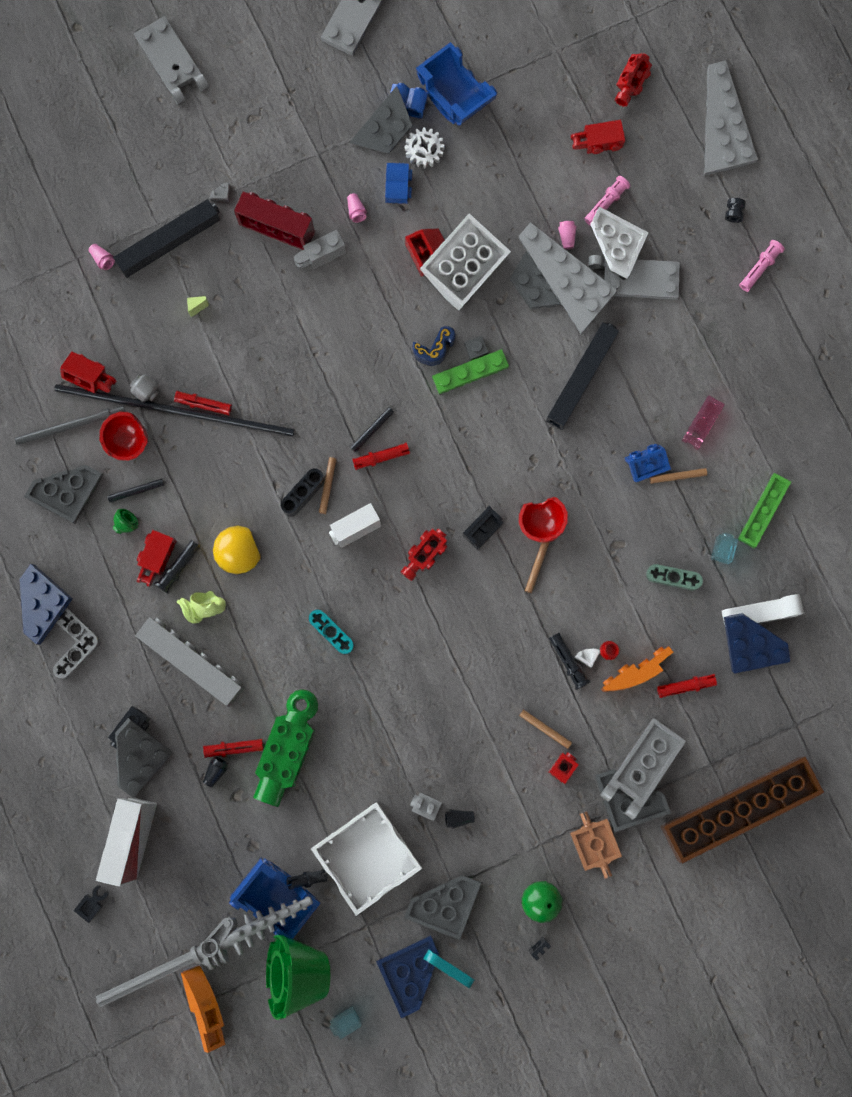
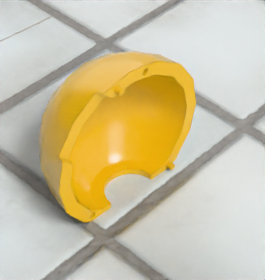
(236, 550)

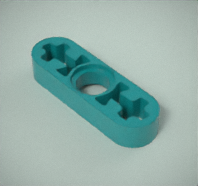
(317, 625)
(449, 969)

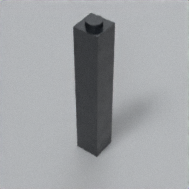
(167, 238)
(582, 375)

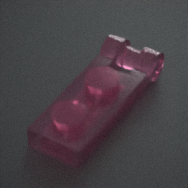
(703, 421)

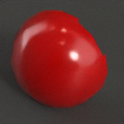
(123, 436)
(544, 520)

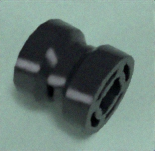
(735, 210)

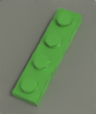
(470, 371)
(764, 510)

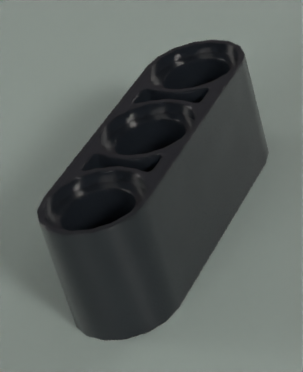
(304, 483)

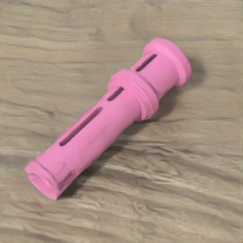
(612, 194)
(766, 259)

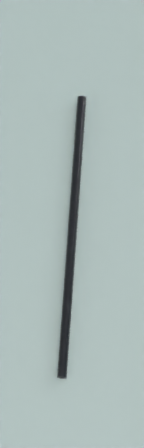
(175, 410)

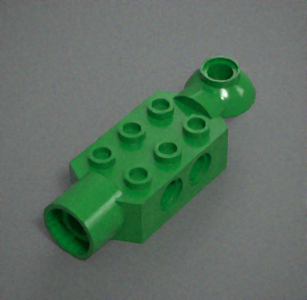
(286, 749)

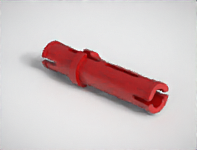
(203, 403)
(380, 456)
(693, 684)
(209, 751)

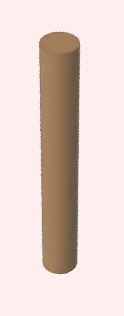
(678, 475)
(327, 485)
(536, 567)
(546, 729)

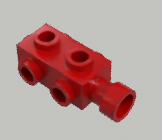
(632, 78)
(425, 549)

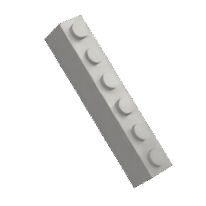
(188, 661)

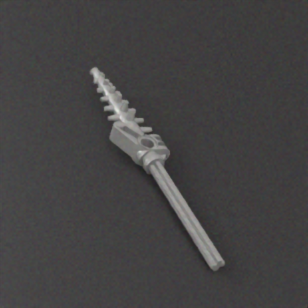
(223, 937)

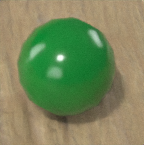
(542, 902)

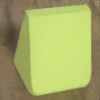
(196, 304)

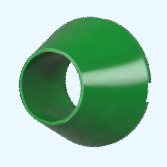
(295, 976)

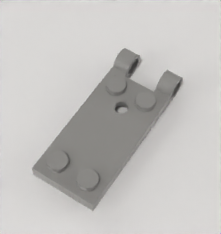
(350, 24)
(166, 52)
(646, 280)
(649, 760)

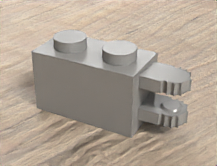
(321, 251)
(425, 806)

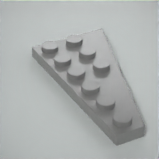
(726, 131)
(572, 282)

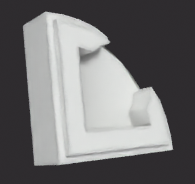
(588, 656)

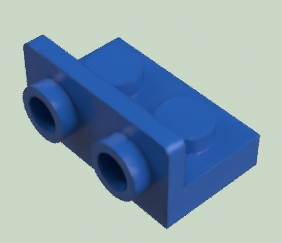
(648, 462)

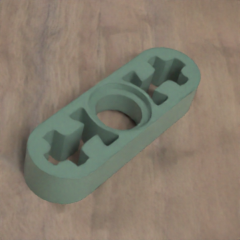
(689, 574)

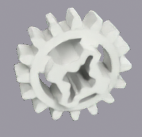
(430, 142)

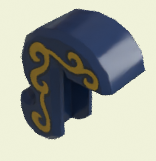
(438, 350)

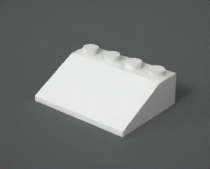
(464, 261)

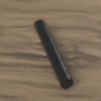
(371, 430)
(135, 490)

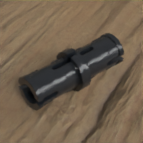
(306, 879)

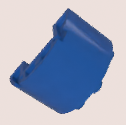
(453, 86)
(267, 888)

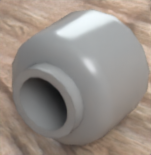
(144, 388)

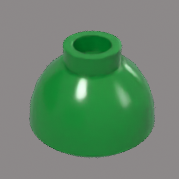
(124, 521)

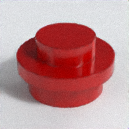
(609, 650)

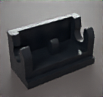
(483, 528)

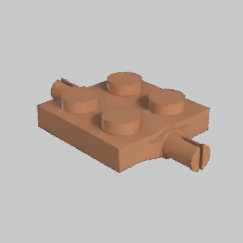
(595, 844)

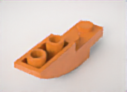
(631, 676)
(206, 1009)

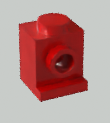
(560, 775)

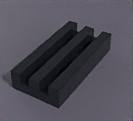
(538, 947)

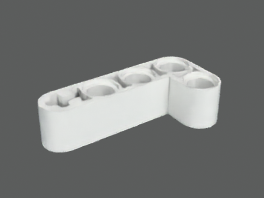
(770, 610)

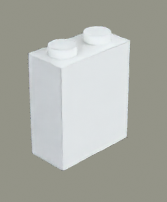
(354, 526)

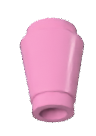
(356, 209)
(567, 233)
(102, 257)

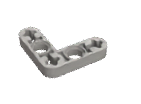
(80, 639)

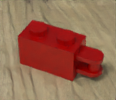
(600, 137)
(86, 373)
(154, 556)

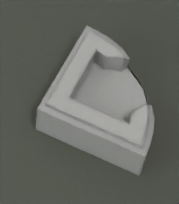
(221, 193)

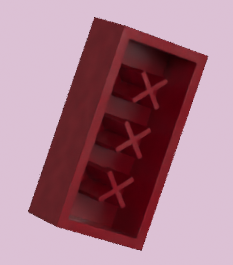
(274, 220)

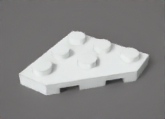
(618, 241)

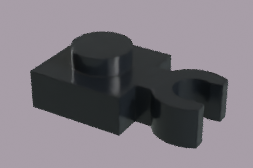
(89, 905)

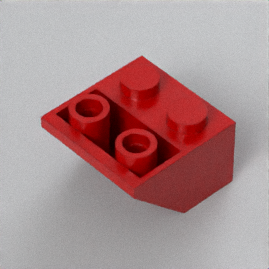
(422, 245)

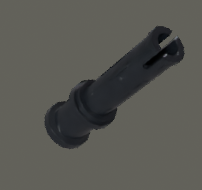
(172, 574)
(573, 669)

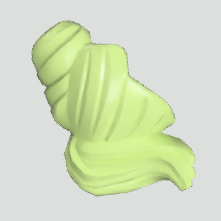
(201, 606)

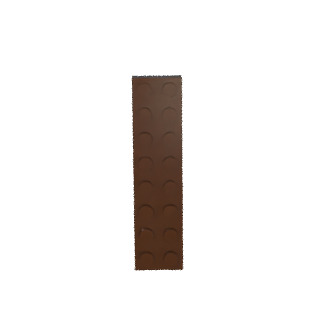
(741, 809)

